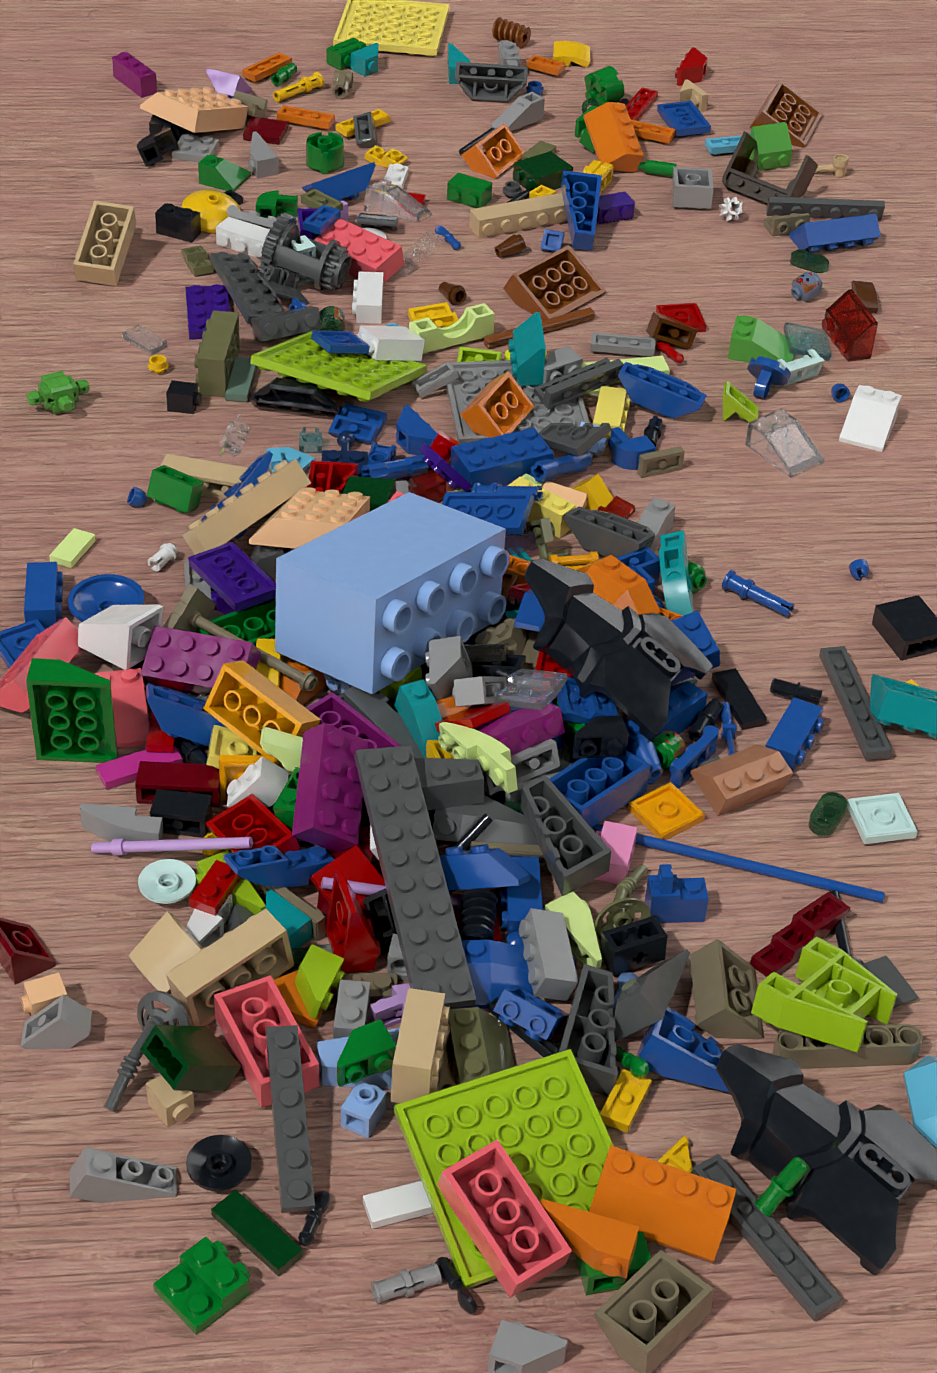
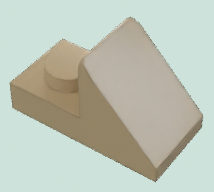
(693, 93)

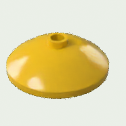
(212, 207)

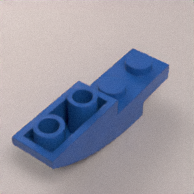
(277, 869)

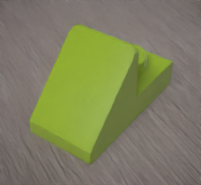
(737, 402)

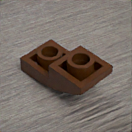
(867, 294)

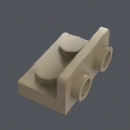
(256, 105)
(785, 224)

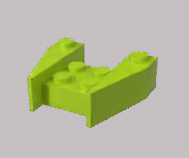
(829, 1001)

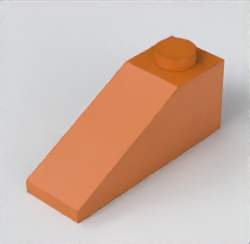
(596, 1239)

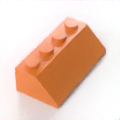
(614, 136)
(664, 1202)

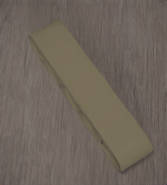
(880, 1047)

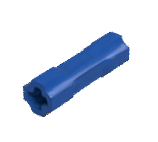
(551, 468)
(396, 469)

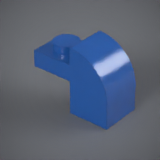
(626, 450)

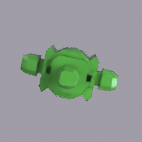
(58, 392)

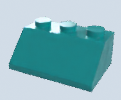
(528, 351)
(904, 704)

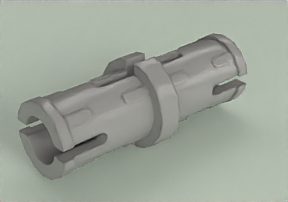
(406, 1282)

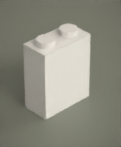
(392, 343)

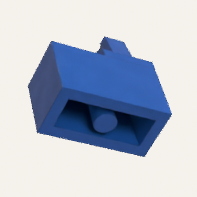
(676, 898)

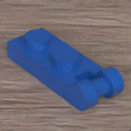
(694, 754)

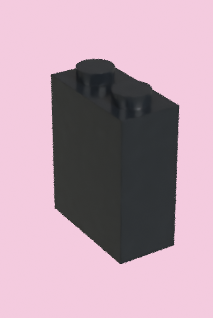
(907, 627)

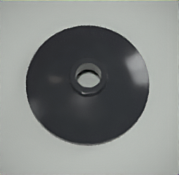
(214, 1153)

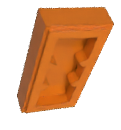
(545, 65)

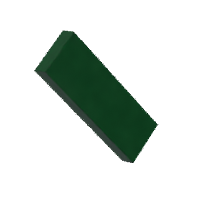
(257, 1232)

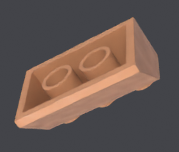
(742, 778)

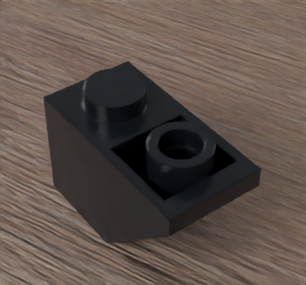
(601, 738)

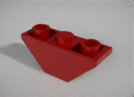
(692, 67)

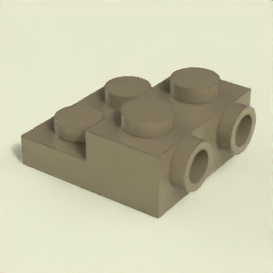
(505, 633)

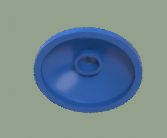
(101, 592)

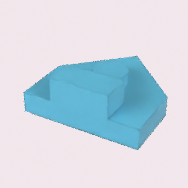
(289, 454)

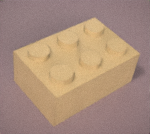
(419, 1045)

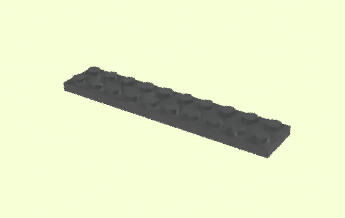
(414, 874)

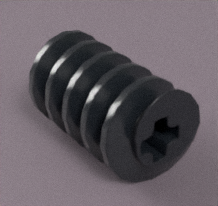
(477, 915)

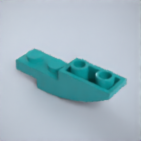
(675, 573)

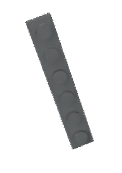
(824, 207)
(855, 703)
(289, 1119)
(773, 1243)

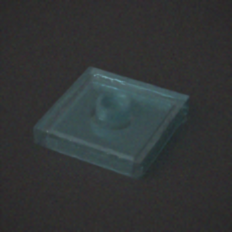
(804, 338)

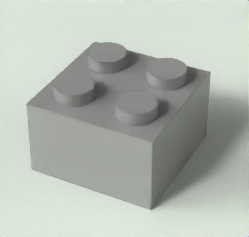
(692, 188)

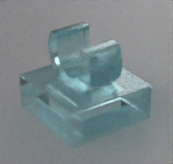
(310, 441)

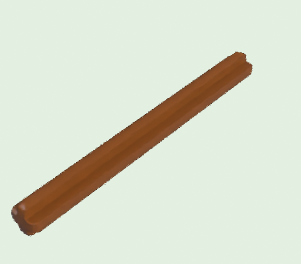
(548, 325)

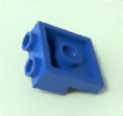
(529, 1012)

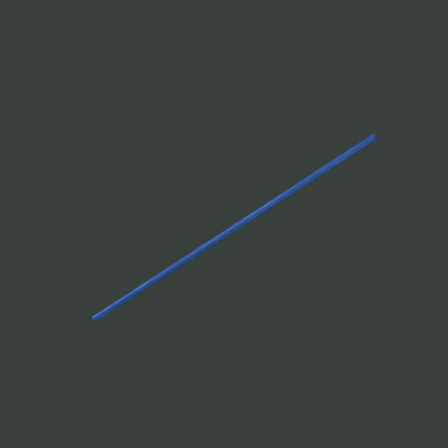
(753, 866)

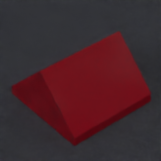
(22, 951)

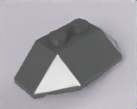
(490, 81)
(607, 532)

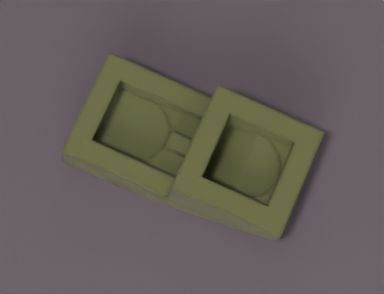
(197, 260)

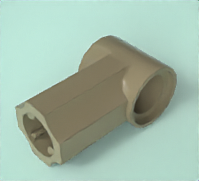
(341, 83)

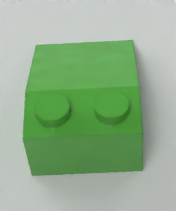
(755, 339)

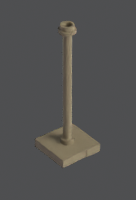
(193, 612)

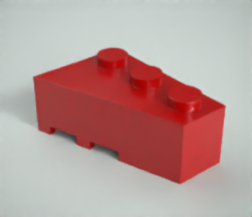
(331, 475)

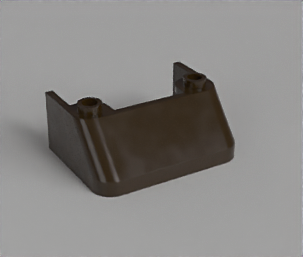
(742, 172)

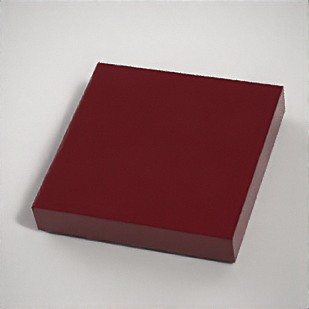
(270, 130)

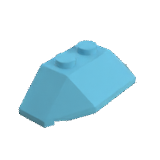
(922, 1096)

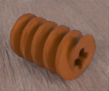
(512, 32)

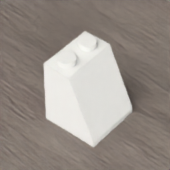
(120, 633)

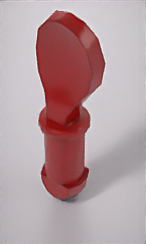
(670, 351)

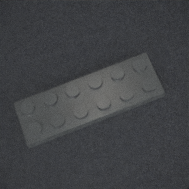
(244, 285)

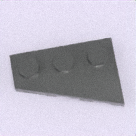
(573, 439)

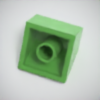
(772, 146)

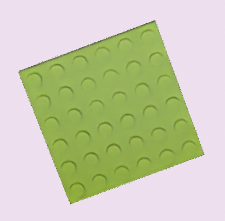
(346, 372)
(540, 1119)

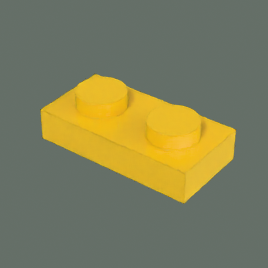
(625, 1101)

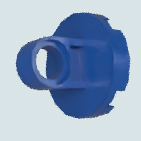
(767, 374)

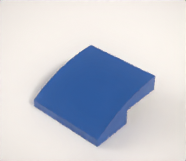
(360, 421)
(583, 709)

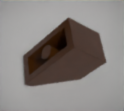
(671, 330)

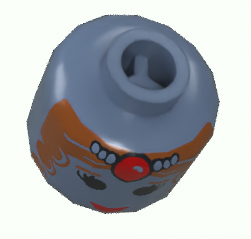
(806, 286)

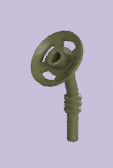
(618, 914)

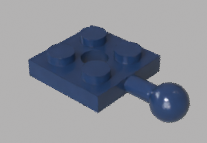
(346, 441)

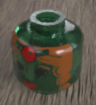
(332, 319)

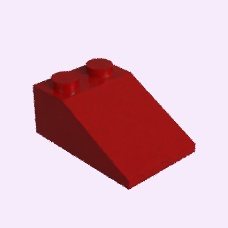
(349, 929)

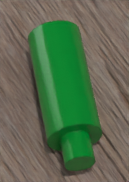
(657, 168)

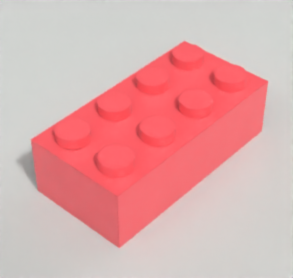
(366, 249)
(243, 1019)
(504, 1218)

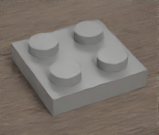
(195, 147)

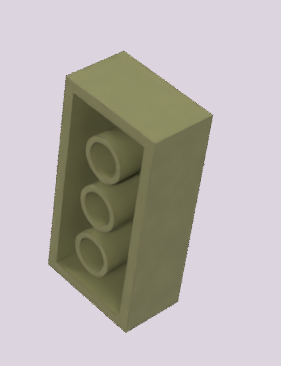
(217, 353)

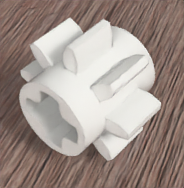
(736, 206)

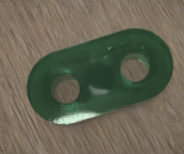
(809, 261)
(827, 813)

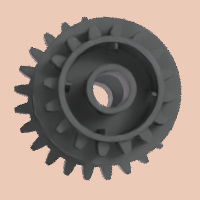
(327, 269)

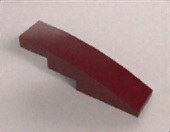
(787, 944)

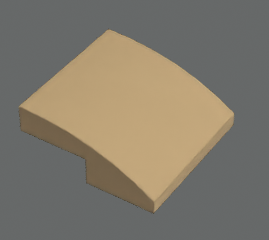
(163, 949)

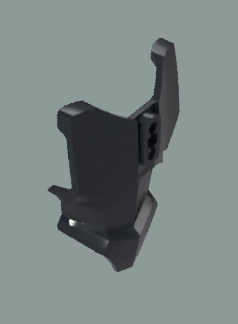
(611, 648)
(842, 1187)

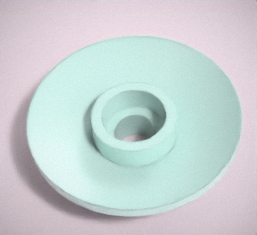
(167, 881)

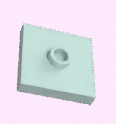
(881, 818)

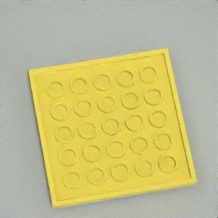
(394, 25)

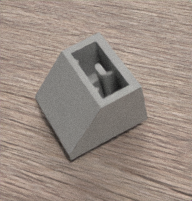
(446, 662)

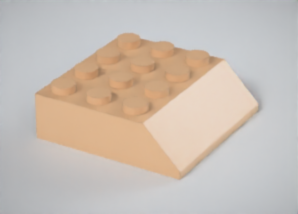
(197, 109)
(310, 516)

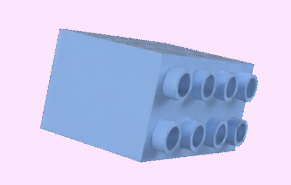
(385, 586)

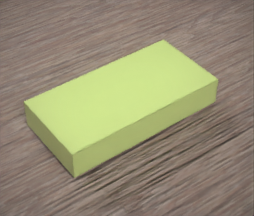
(72, 548)

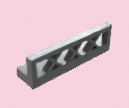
(578, 382)

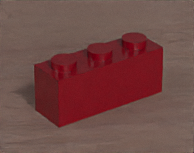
(176, 777)

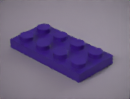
(200, 305)
(233, 576)

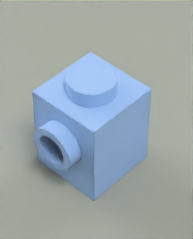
(363, 1109)

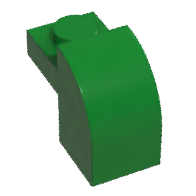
(273, 204)

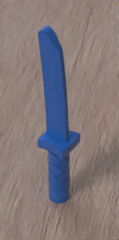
(728, 727)

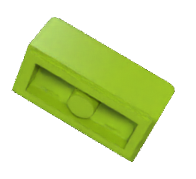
(473, 354)

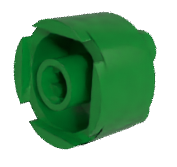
(604, 85)
(324, 152)

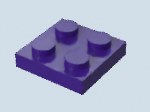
(443, 468)

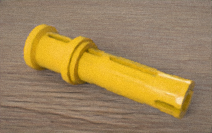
(305, 85)

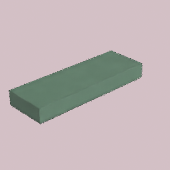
(240, 380)

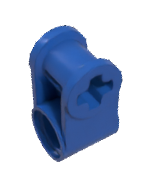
(381, 453)

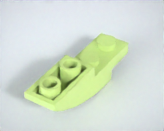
(473, 744)

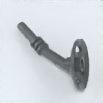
(158, 1017)

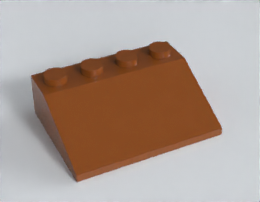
(789, 107)
(554, 285)

